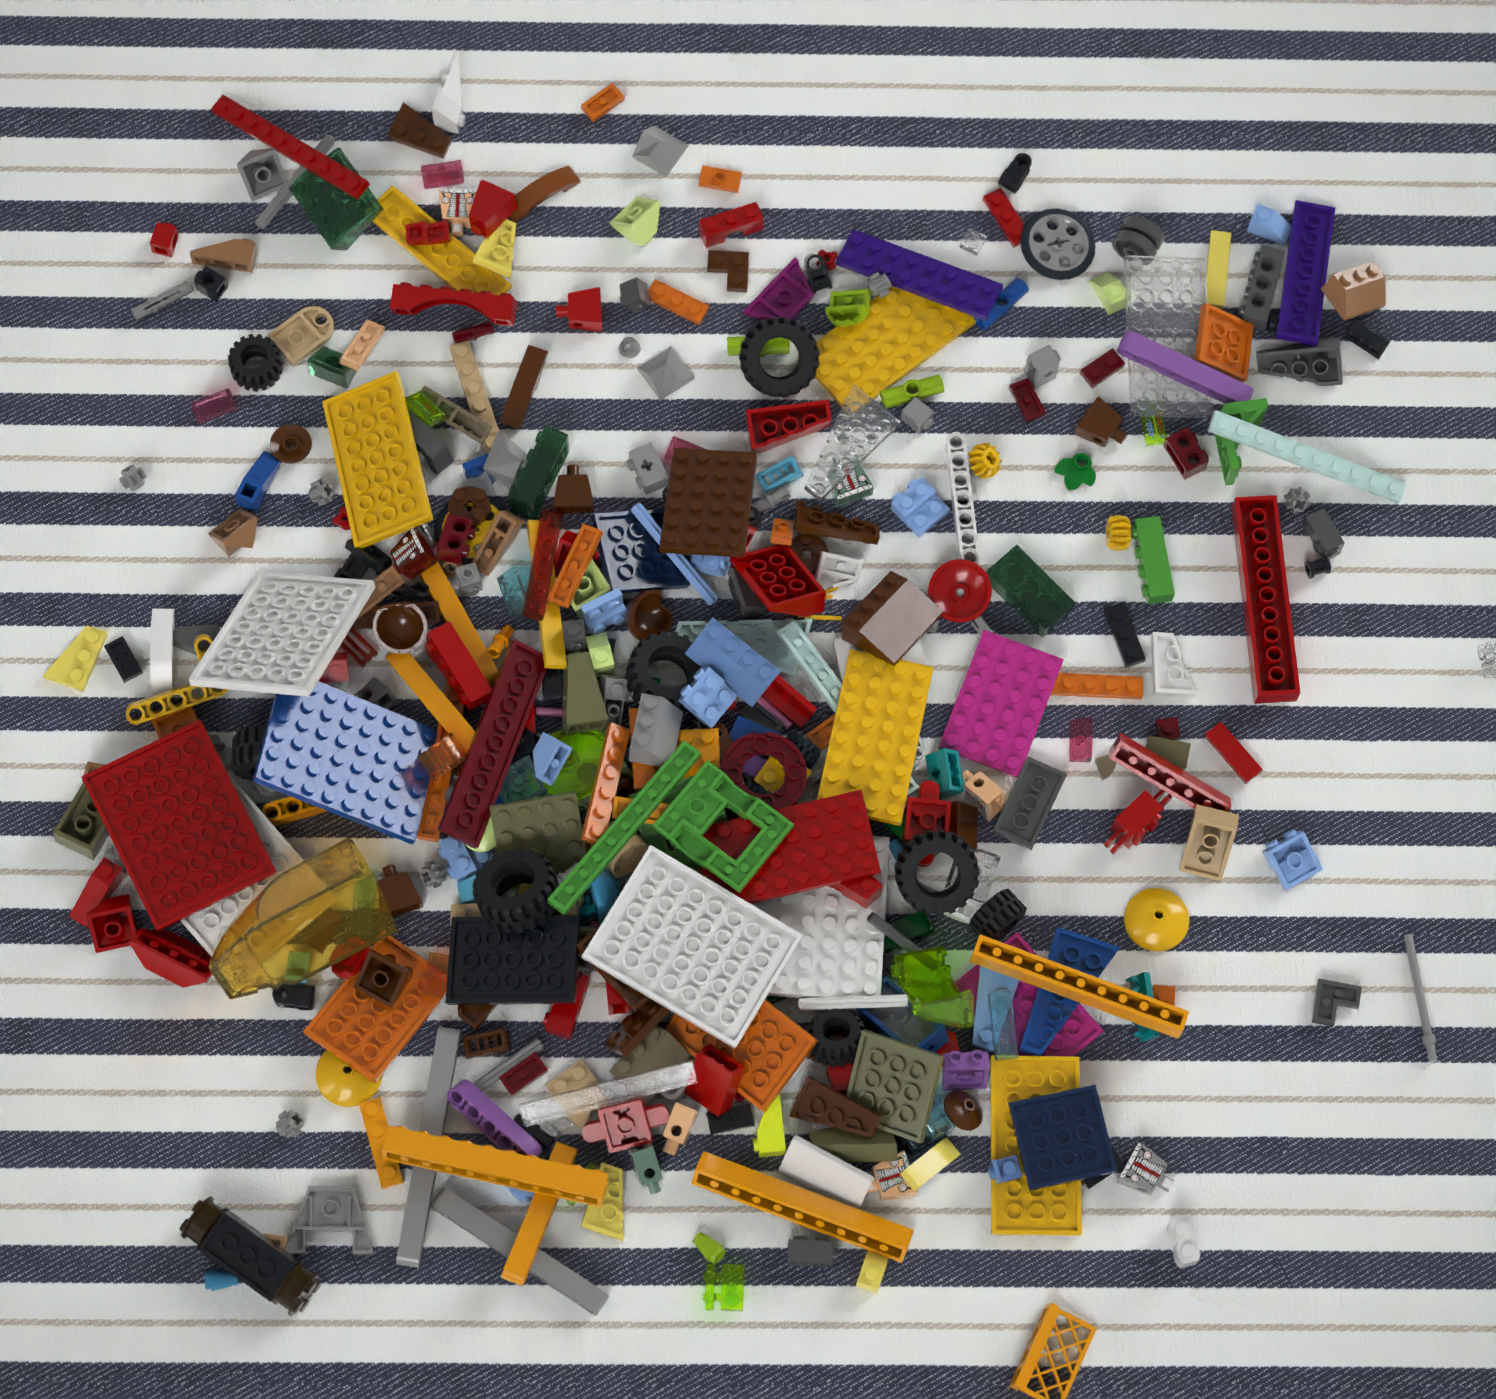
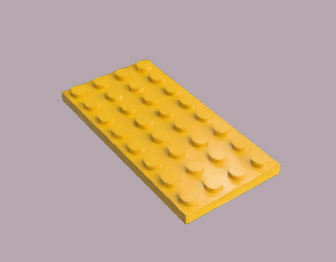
(887, 345)
(377, 460)
(876, 733)
(1014, 1207)

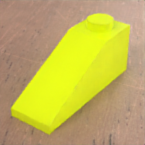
(770, 1133)

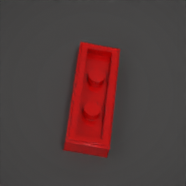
(1233, 752)

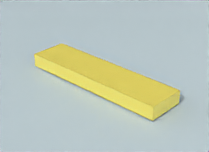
(1217, 267)

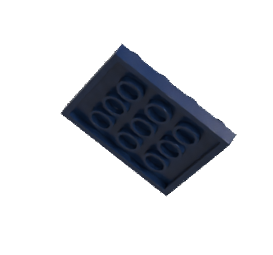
(633, 556)
(1062, 1137)

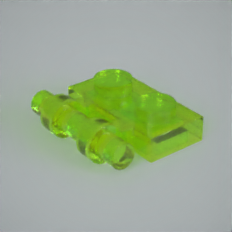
(731, 1287)

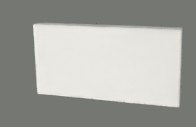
(825, 1173)

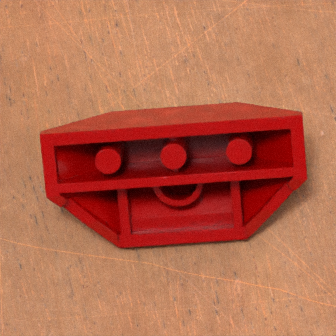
(172, 957)

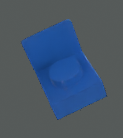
(474, 468)

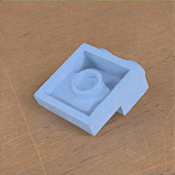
(919, 506)
(710, 564)
(603, 612)
(707, 696)
(1292, 858)
(461, 860)

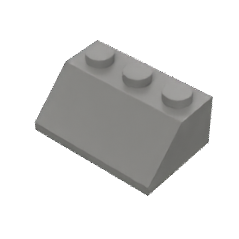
(655, 731)

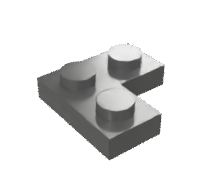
(1329, 996)

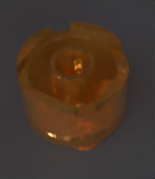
(442, 756)

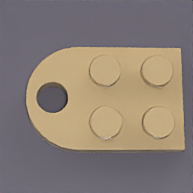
(302, 335)
(571, 1079)

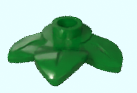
(1076, 474)

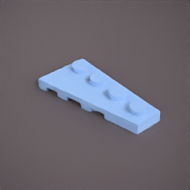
(988, 982)

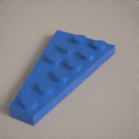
(1052, 1010)

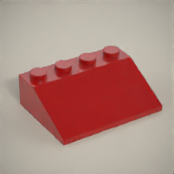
(781, 581)

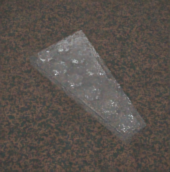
(854, 436)

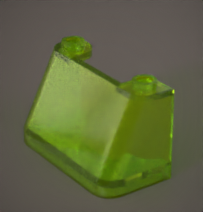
(932, 989)

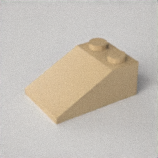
(1209, 842)

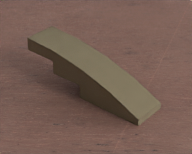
(459, 417)

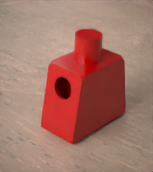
(583, 310)

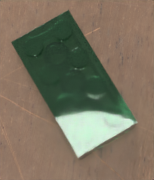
(539, 472)
(1030, 591)

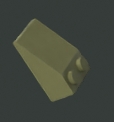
(81, 826)

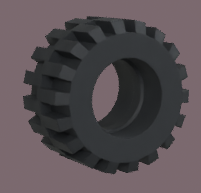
(250, 348)
(998, 915)
(835, 1022)

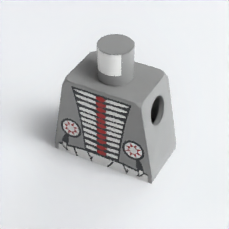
(1145, 1171)

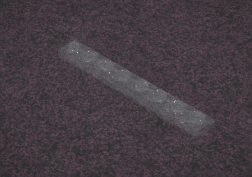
(608, 1093)

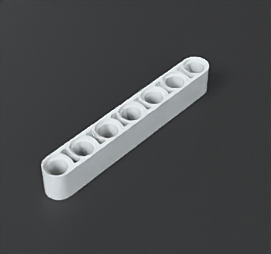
(963, 492)

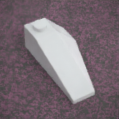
(447, 105)

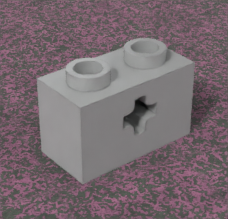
(1042, 366)
(648, 458)

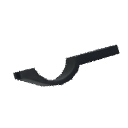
(381, 561)

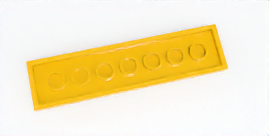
(449, 260)

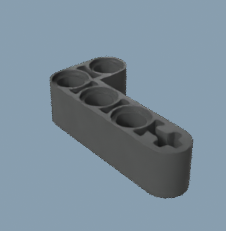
(430, 445)

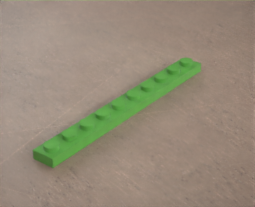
(624, 828)

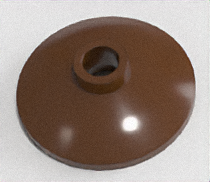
(287, 436)
(962, 1110)

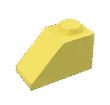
(872, 1272)

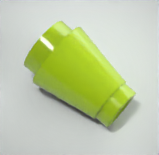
(710, 1249)

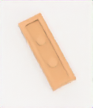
(362, 345)

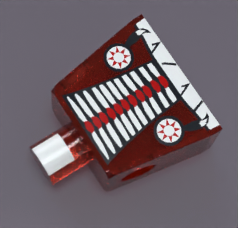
(412, 554)

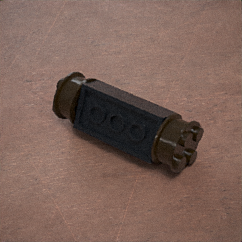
(250, 1256)

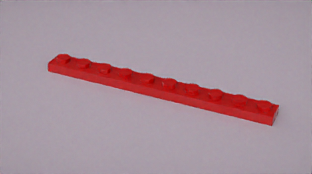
(290, 147)

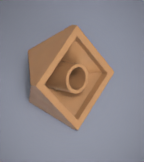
(235, 532)

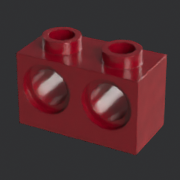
(1181, 455)
(452, 539)

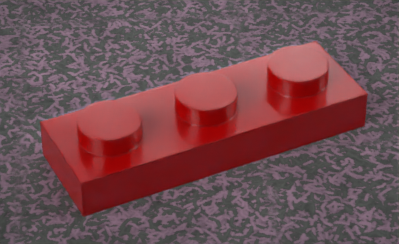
(1005, 215)

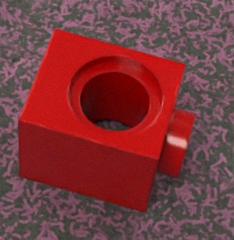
(164, 239)

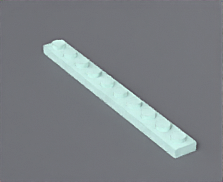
(1306, 456)
(817, 670)

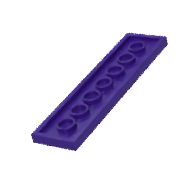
(1305, 273)
(920, 274)

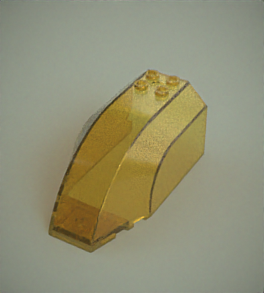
(303, 923)

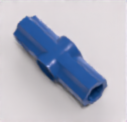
(1009, 295)

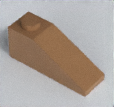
(231, 255)
(497, 541)

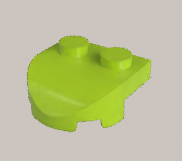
(848, 307)

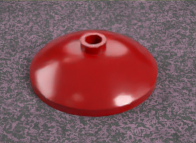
(960, 575)

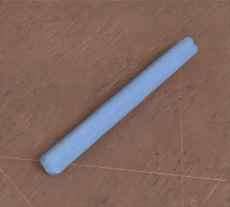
(678, 559)

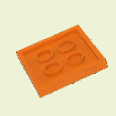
(1224, 342)

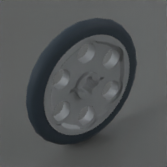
(1063, 219)

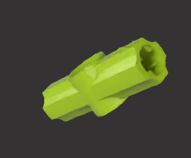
(773, 346)
(899, 394)

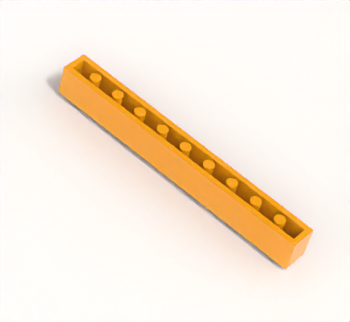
(1079, 986)
(495, 1166)
(802, 1206)

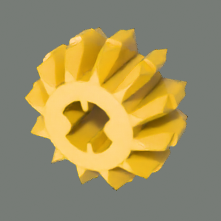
(984, 460)
(1118, 532)

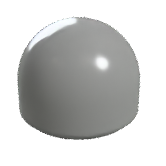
(634, 349)

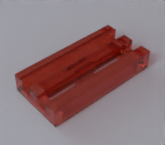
(366, 658)

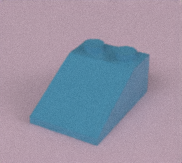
(604, 893)

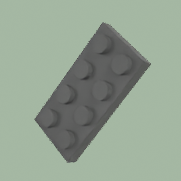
(1029, 803)

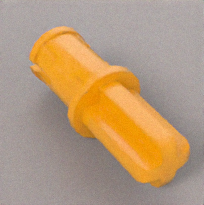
(500, 641)

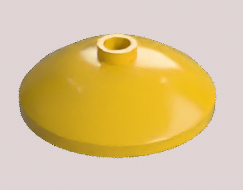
(1152, 932)
(343, 1088)

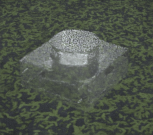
(973, 241)

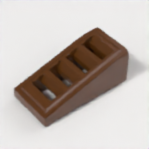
(497, 1049)

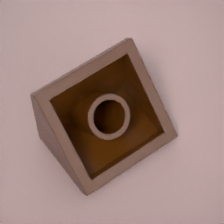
(964, 822)
(382, 978)

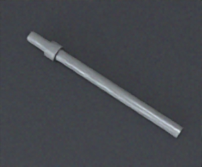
(1428, 1039)

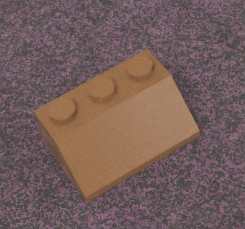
(1356, 290)

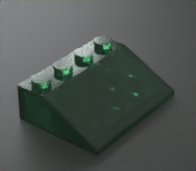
(331, 210)

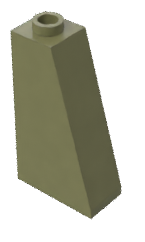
(581, 696)
(856, 1147)

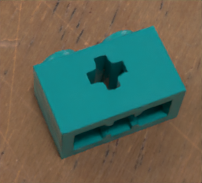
(945, 770)

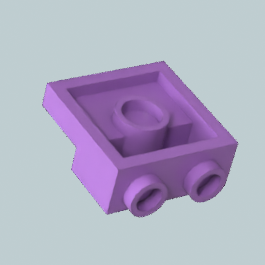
(965, 1070)

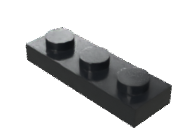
(1124, 635)

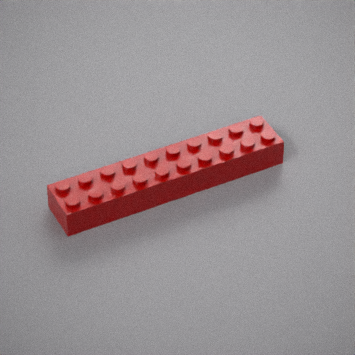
(1265, 599)

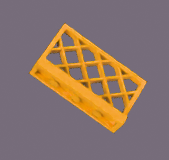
(1036, 1345)

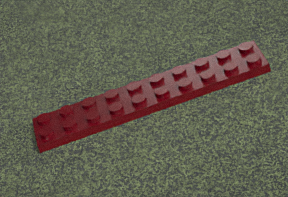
(493, 744)

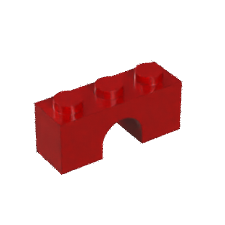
(717, 227)

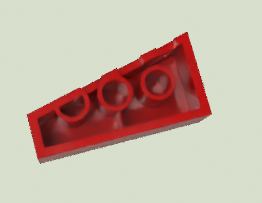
(784, 423)

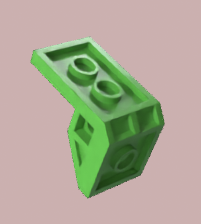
(1249, 411)

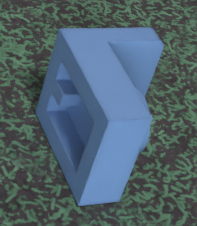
(1004, 1169)

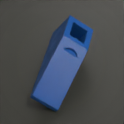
(257, 482)

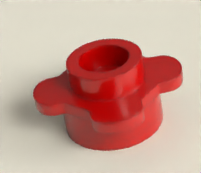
(830, 265)
(338, 520)

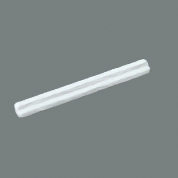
(853, 1002)

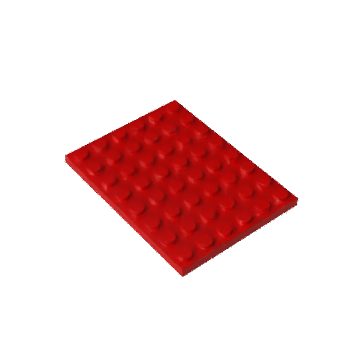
(179, 825)

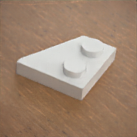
(837, 570)

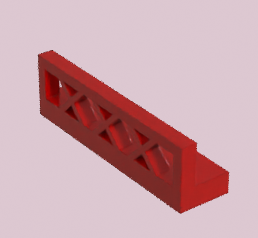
(789, 702)

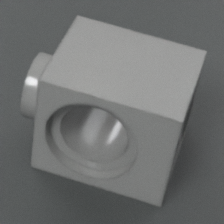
(917, 415)

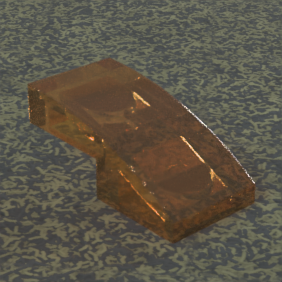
(436, 975)

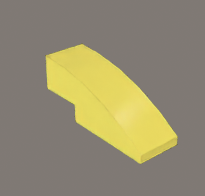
(930, 1164)

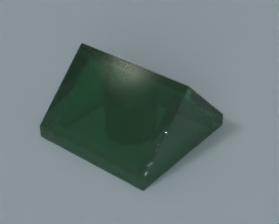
(327, 366)

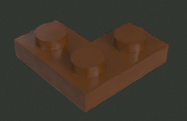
(732, 263)

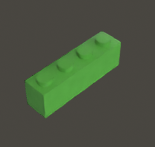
(1153, 560)

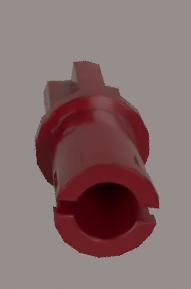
(473, 332)

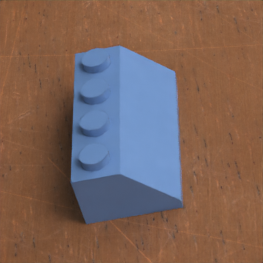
(733, 661)

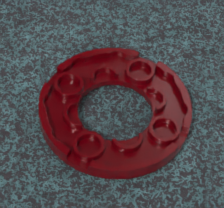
(778, 748)

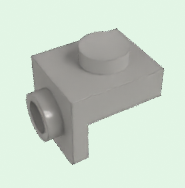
(469, 579)

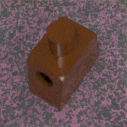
(1101, 424)
(573, 493)
(399, 891)

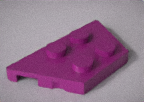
(783, 296)

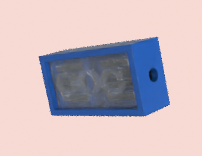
(901, 1022)

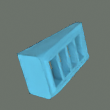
(790, 461)

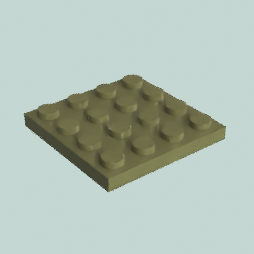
(543, 825)
(895, 1083)

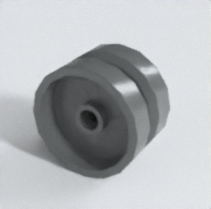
(1138, 237)

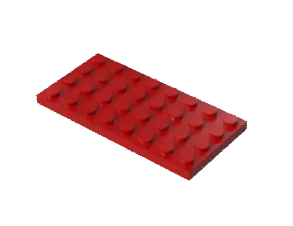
(824, 848)

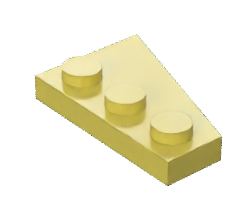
(497, 250)
(78, 660)
(609, 1218)

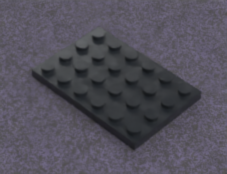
(513, 967)

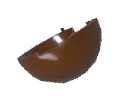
(647, 615)
(400, 627)

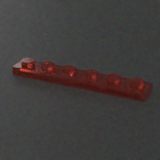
(542, 565)

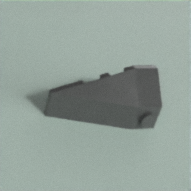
(1304, 362)

